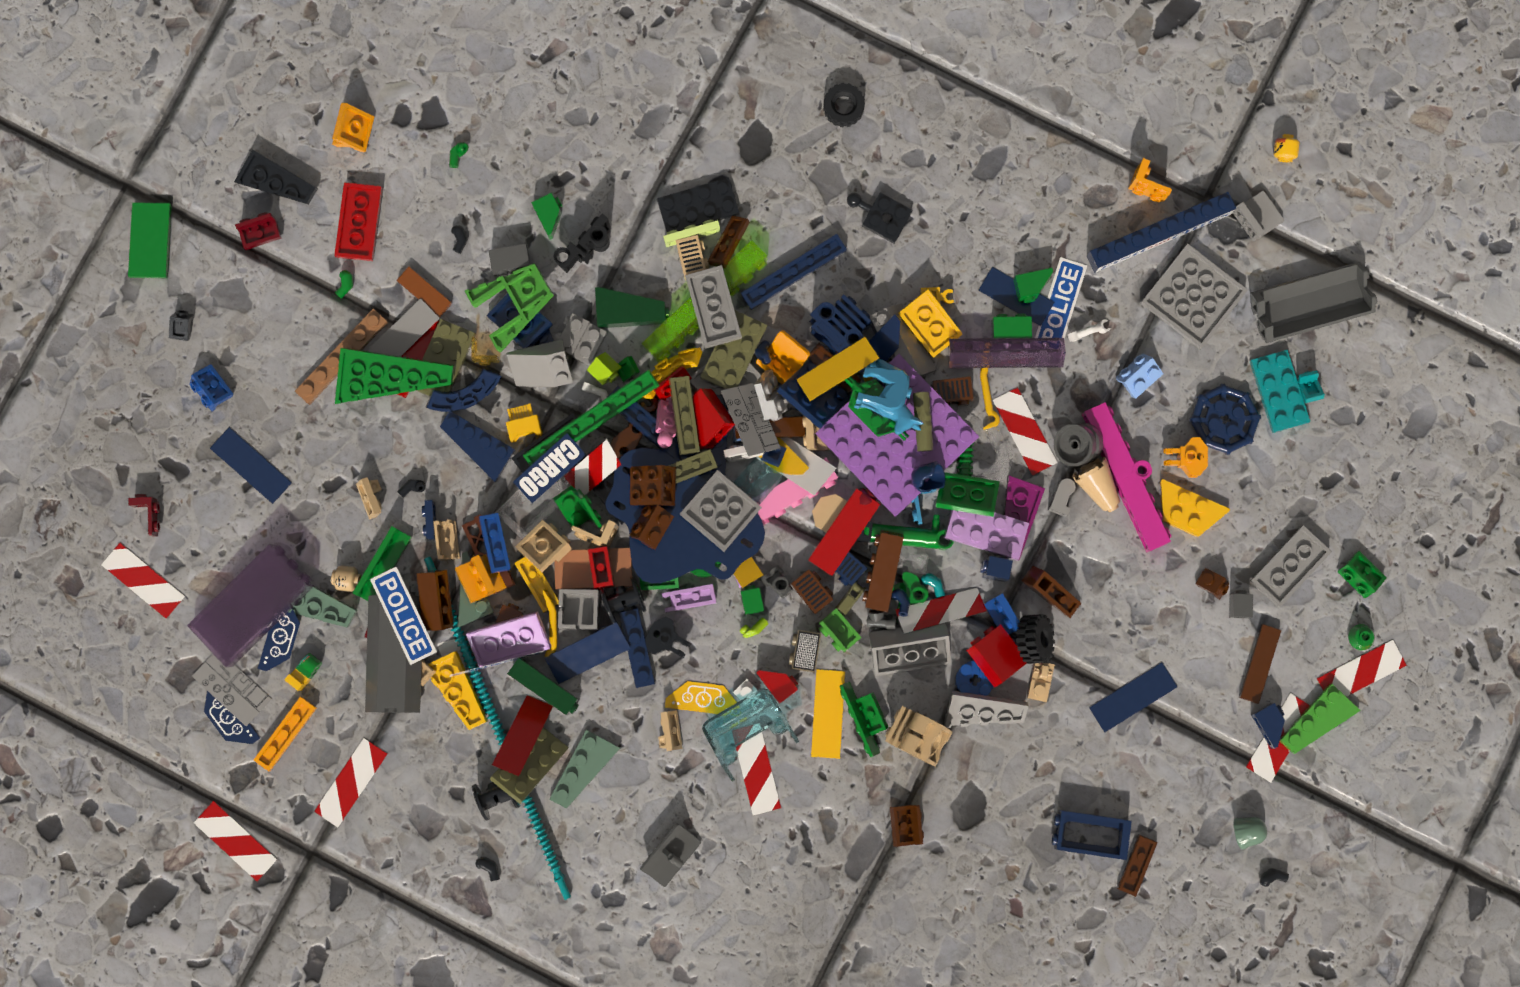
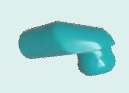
(935, 582)

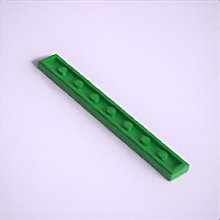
(598, 414)

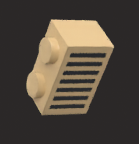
(691, 255)

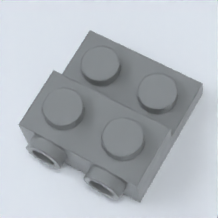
(581, 338)
(770, 400)

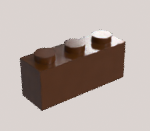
(435, 600)

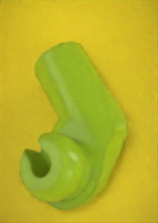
(755, 629)

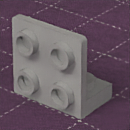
(1258, 216)

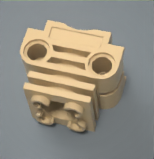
(918, 735)

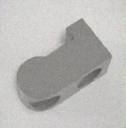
(1061, 496)

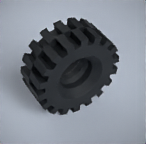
(1035, 638)

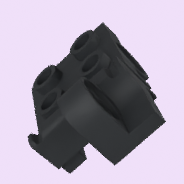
(586, 243)

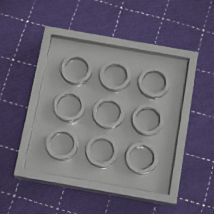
(1194, 296)

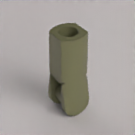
(848, 600)

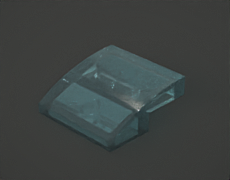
(758, 480)

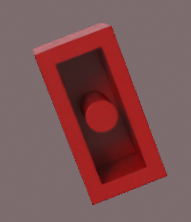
(601, 567)

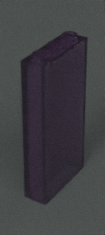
(251, 605)

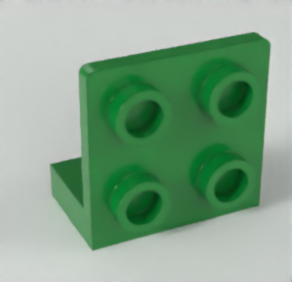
(576, 507)

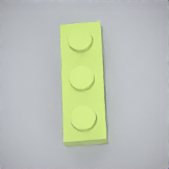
(708, 228)

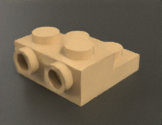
(544, 545)

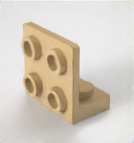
(607, 533)

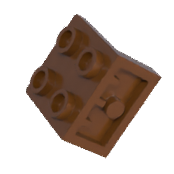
(652, 485)

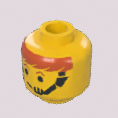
(1286, 148)

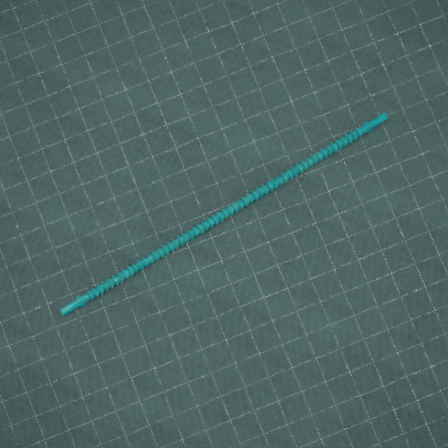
(460, 638)

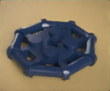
(1234, 413)

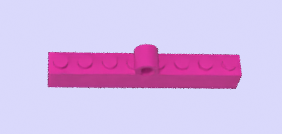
(1128, 480)

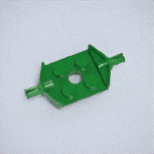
(876, 423)

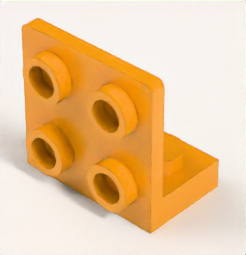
(1142, 186)

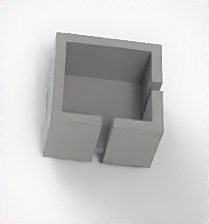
(580, 609)

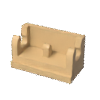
(446, 540)

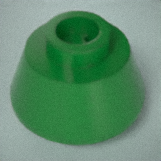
(1358, 635)

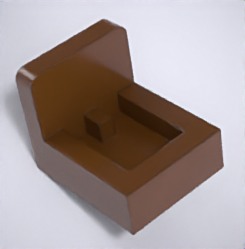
(1213, 583)

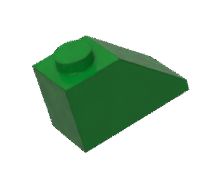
(548, 212)
(1031, 284)

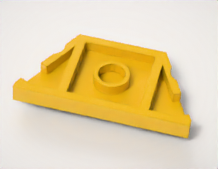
(1188, 510)

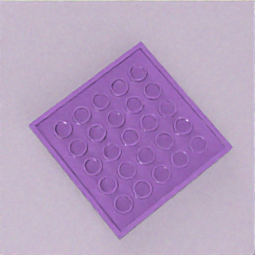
(887, 461)

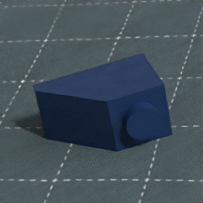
(1270, 723)

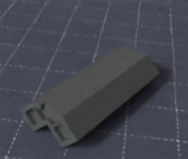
(1313, 302)
(390, 678)

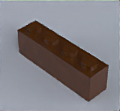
(884, 570)

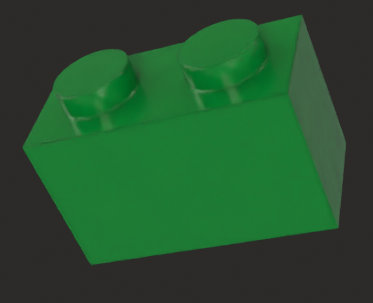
(1011, 327)

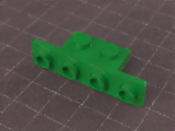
(866, 715)

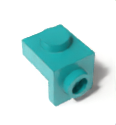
(1310, 386)

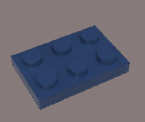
(531, 333)

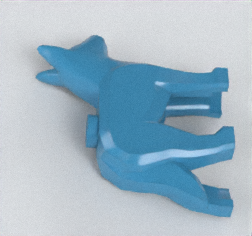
(892, 399)

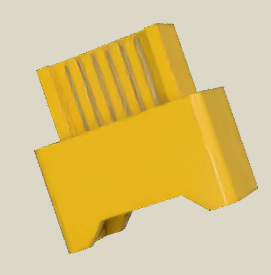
(522, 422)

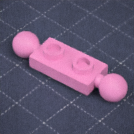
(665, 423)

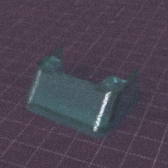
(742, 723)

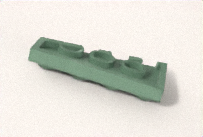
(324, 607)
(582, 768)

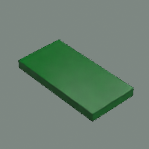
(149, 240)

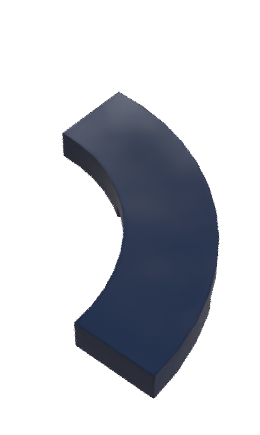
(465, 397)

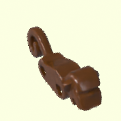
(627, 439)

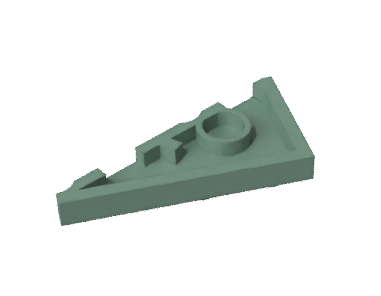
(474, 611)

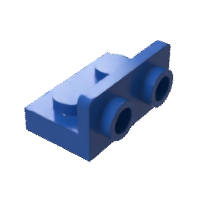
(210, 387)
(1002, 613)

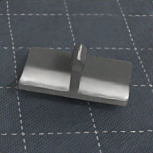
(670, 855)

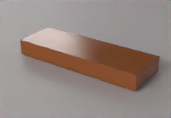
(422, 289)

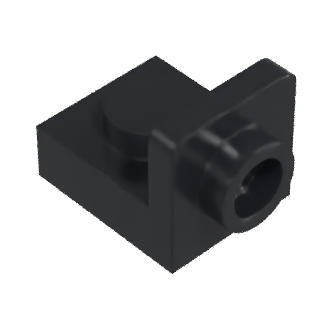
(180, 325)

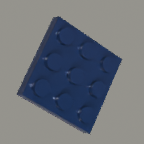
(821, 408)

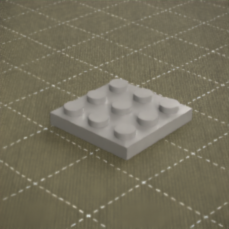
(720, 510)

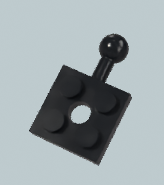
(882, 205)

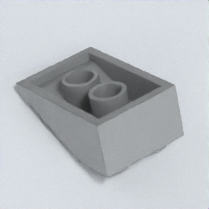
(541, 365)

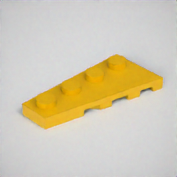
(458, 689)

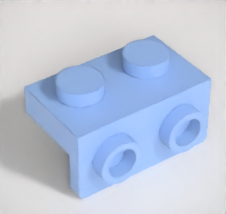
(1139, 375)

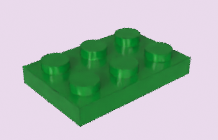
(968, 494)

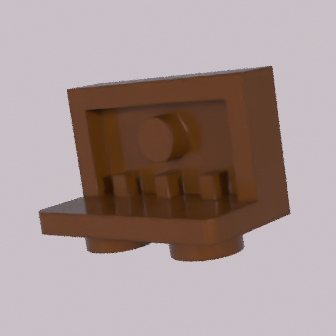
(651, 525)
(906, 825)

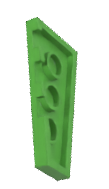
(1320, 717)

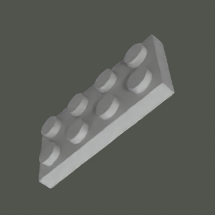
(713, 306)
(1290, 566)

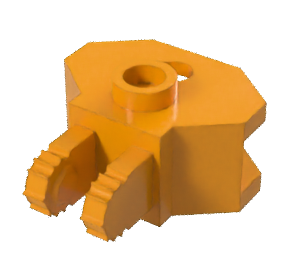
(1187, 457)

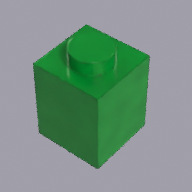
(752, 600)

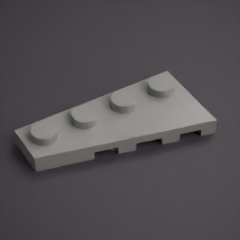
(982, 710)

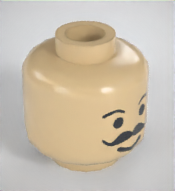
(345, 578)

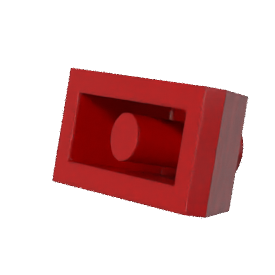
(778, 684)

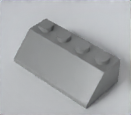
(909, 345)
(901, 652)

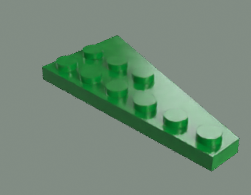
(378, 375)

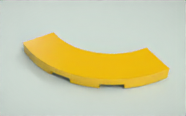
(686, 358)

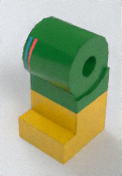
(304, 672)

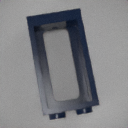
(1117, 852)

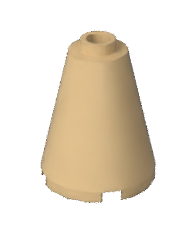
(1098, 484)

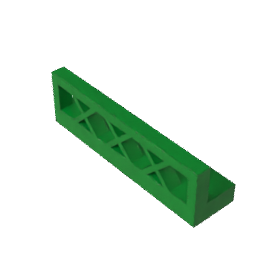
(383, 560)

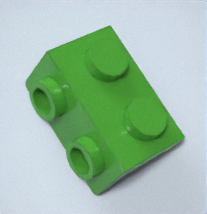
(839, 630)

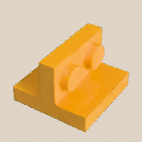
(352, 128)
(478, 580)

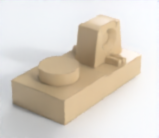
(367, 489)
(1040, 681)
(672, 738)

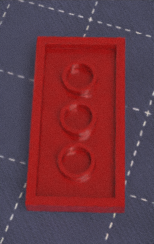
(358, 221)

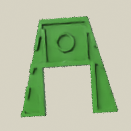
(528, 292)

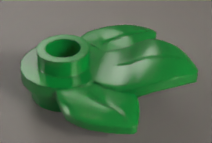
(910, 586)

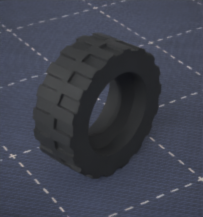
(850, 92)

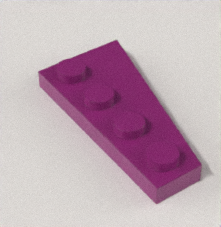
(1022, 502)

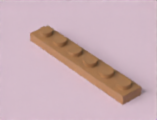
(328, 369)

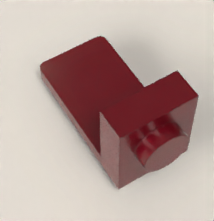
(153, 505)

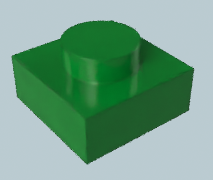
(629, 369)

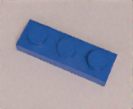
(494, 543)

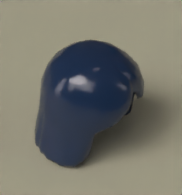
(933, 471)

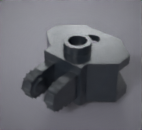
(666, 639)

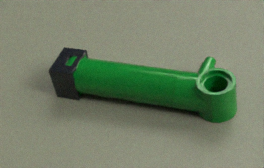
(912, 536)

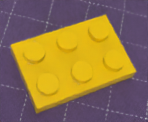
(929, 323)

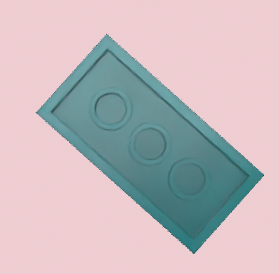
(1279, 391)

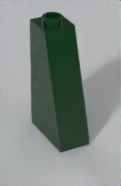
(627, 310)
(543, 686)

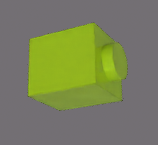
(604, 368)

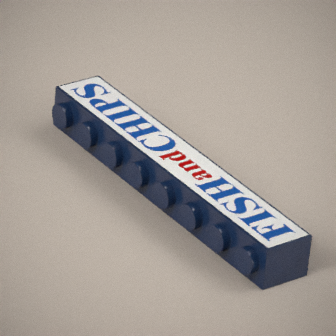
(1161, 232)

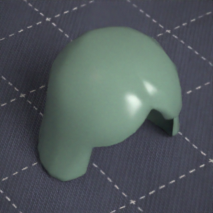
(1249, 831)

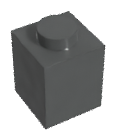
(1241, 605)

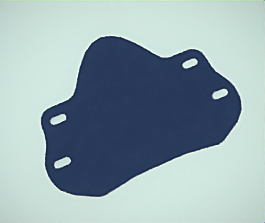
(682, 545)

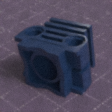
(843, 324)

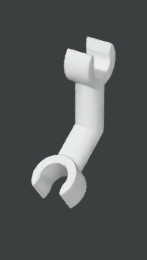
(1074, 336)
(589, 388)

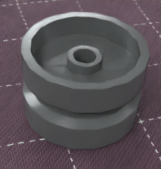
(1078, 444)

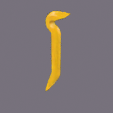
(987, 399)
(552, 624)

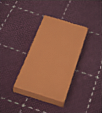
(575, 571)

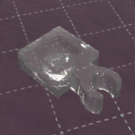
(915, 563)

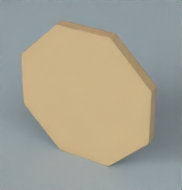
(827, 511)

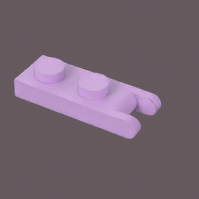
(690, 598)

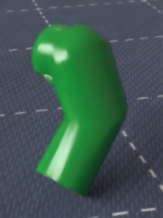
(457, 152)
(346, 283)

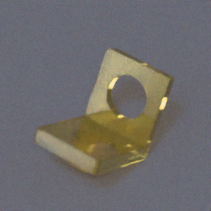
(484, 360)

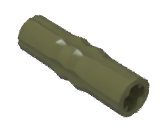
(922, 412)

